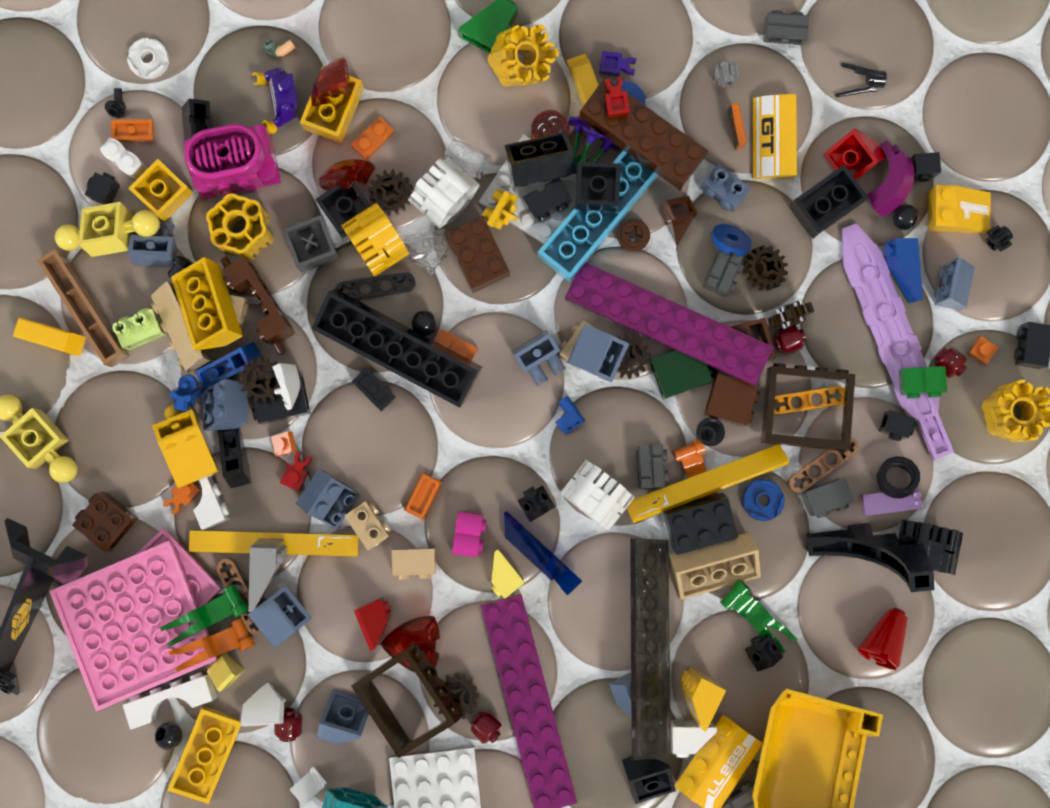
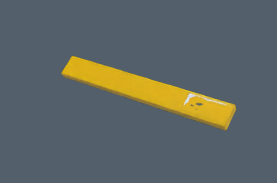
(707, 483)
(296, 542)

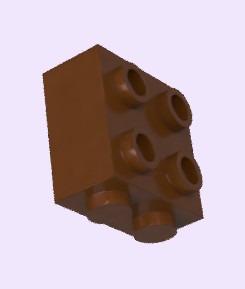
(731, 400)
(104, 521)

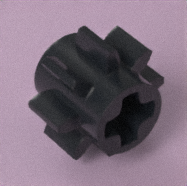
(999, 238)

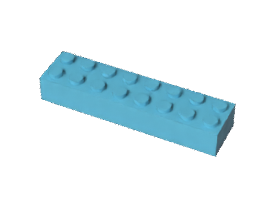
(586, 230)

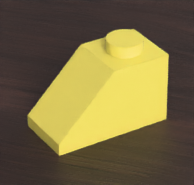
(504, 576)
(224, 671)

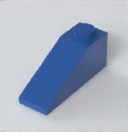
(904, 263)
(227, 365)

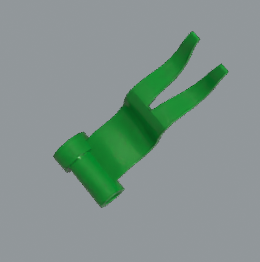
(754, 612)
(209, 614)

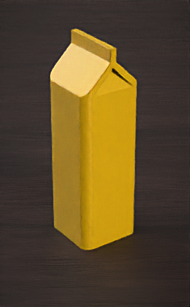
(582, 77)
(49, 336)

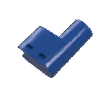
(572, 418)

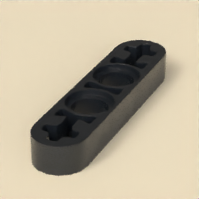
(375, 286)

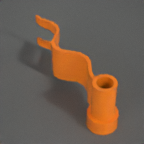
(692, 459)
(216, 644)

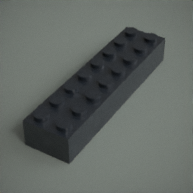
(396, 347)

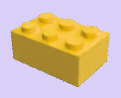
(333, 118)

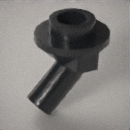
(117, 107)

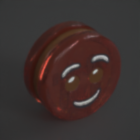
(549, 123)

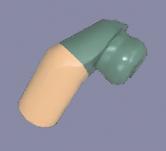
(277, 50)

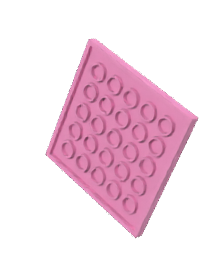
(117, 621)

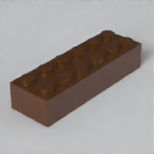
(645, 137)

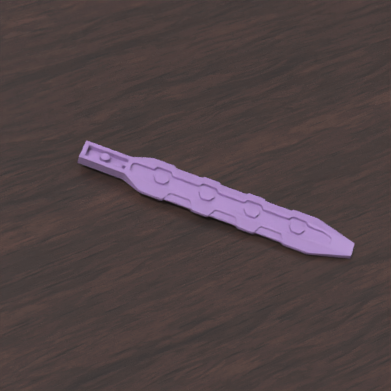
(891, 330)

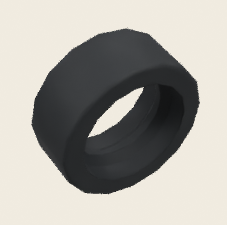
(904, 463)

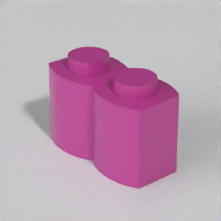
(467, 534)

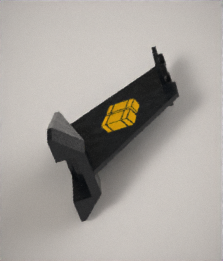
(30, 593)

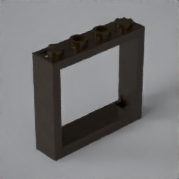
(801, 371)
(382, 714)

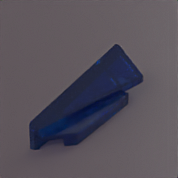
(539, 554)

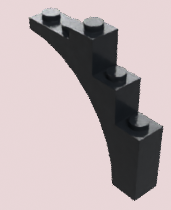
(858, 541)

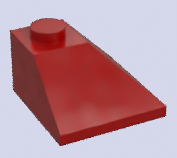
(856, 152)
(373, 621)

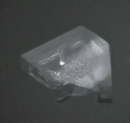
(427, 249)

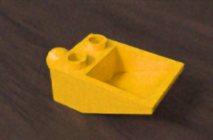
(184, 446)

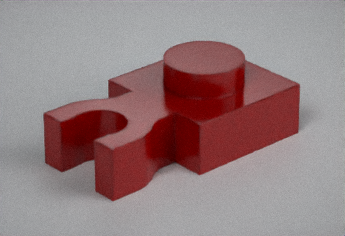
(616, 101)
(295, 474)

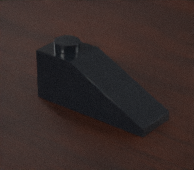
(233, 458)

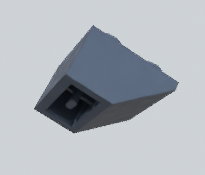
(954, 284)
(598, 353)
(224, 406)
(327, 499)
(279, 616)

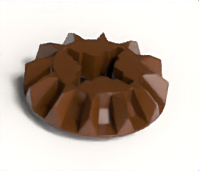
(641, 230)

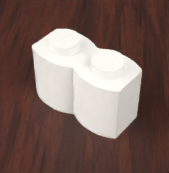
(123, 158)

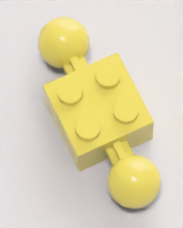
(106, 229)
(36, 439)

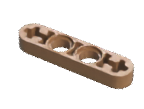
(824, 467)
(244, 592)

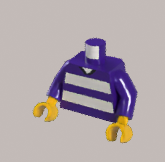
(282, 95)

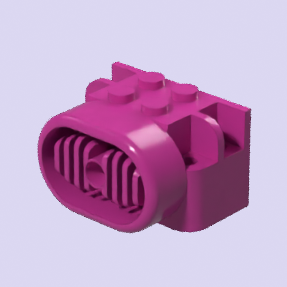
(248, 165)

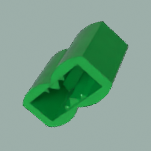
(923, 381)

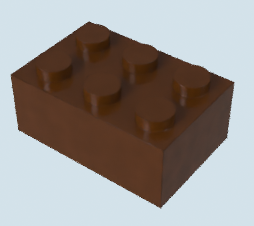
(477, 254)

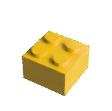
(161, 190)

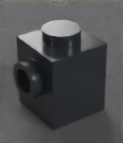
(926, 166)
(102, 188)
(897, 425)

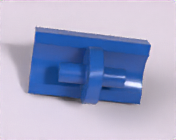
(186, 392)

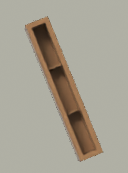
(83, 308)

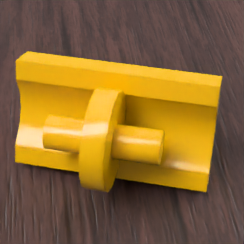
(503, 211)

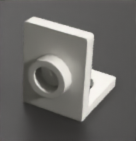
(308, 786)

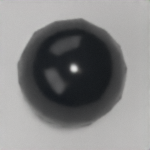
(905, 217)
(424, 323)
(168, 736)

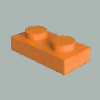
(133, 130)
(373, 138)
(456, 344)

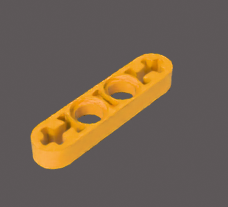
(806, 403)

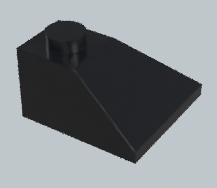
(648, 778)

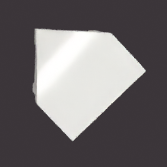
(289, 383)
(263, 707)

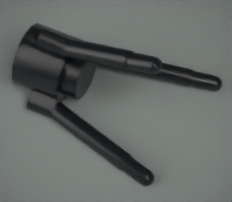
(874, 78)

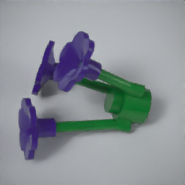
(592, 135)

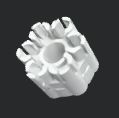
(446, 195)
(595, 498)

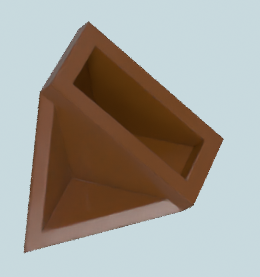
(678, 216)

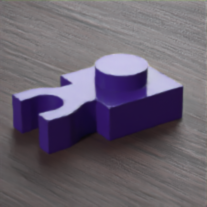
(613, 63)

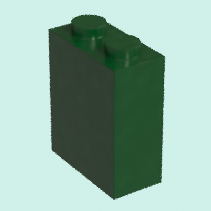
(679, 373)

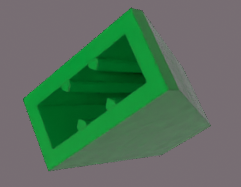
(488, 23)

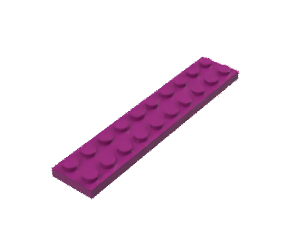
(669, 323)
(528, 703)

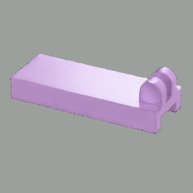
(880, 503)

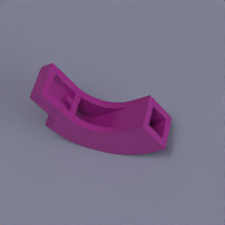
(898, 183)

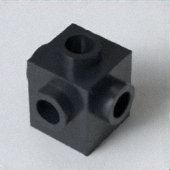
(535, 502)
(763, 652)

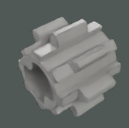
(726, 74)

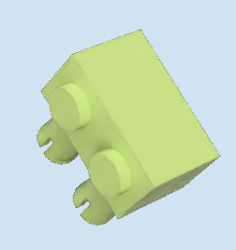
(138, 329)

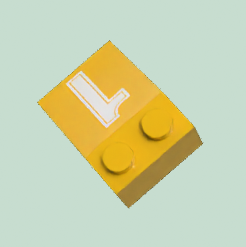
(958, 209)

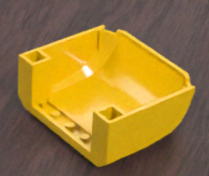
(812, 752)

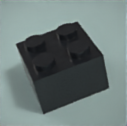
(597, 186)
(342, 205)

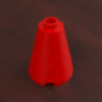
(886, 640)

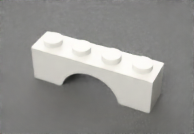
(211, 509)
(145, 709)

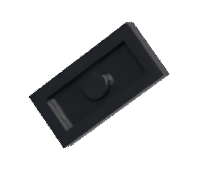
(373, 389)

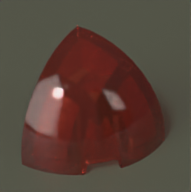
(330, 81)
(345, 173)
(420, 630)

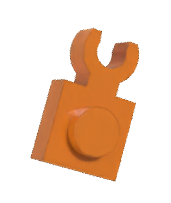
(182, 495)

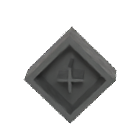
(311, 243)

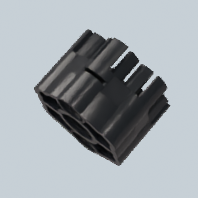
(940, 543)

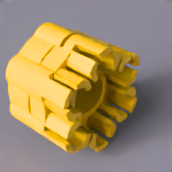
(536, 53)
(375, 239)
(247, 242)
(1033, 407)

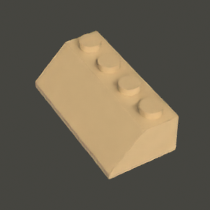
(167, 306)
(715, 566)

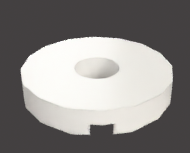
(152, 69)

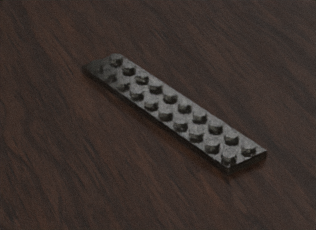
(650, 649)

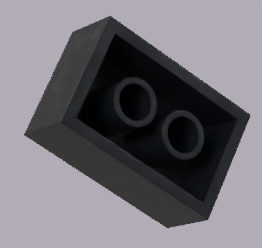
(540, 159)
(828, 201)
(700, 523)

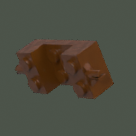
(244, 277)

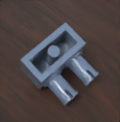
(725, 188)
(154, 249)
(536, 351)

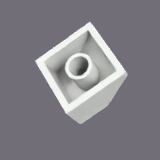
(689, 737)

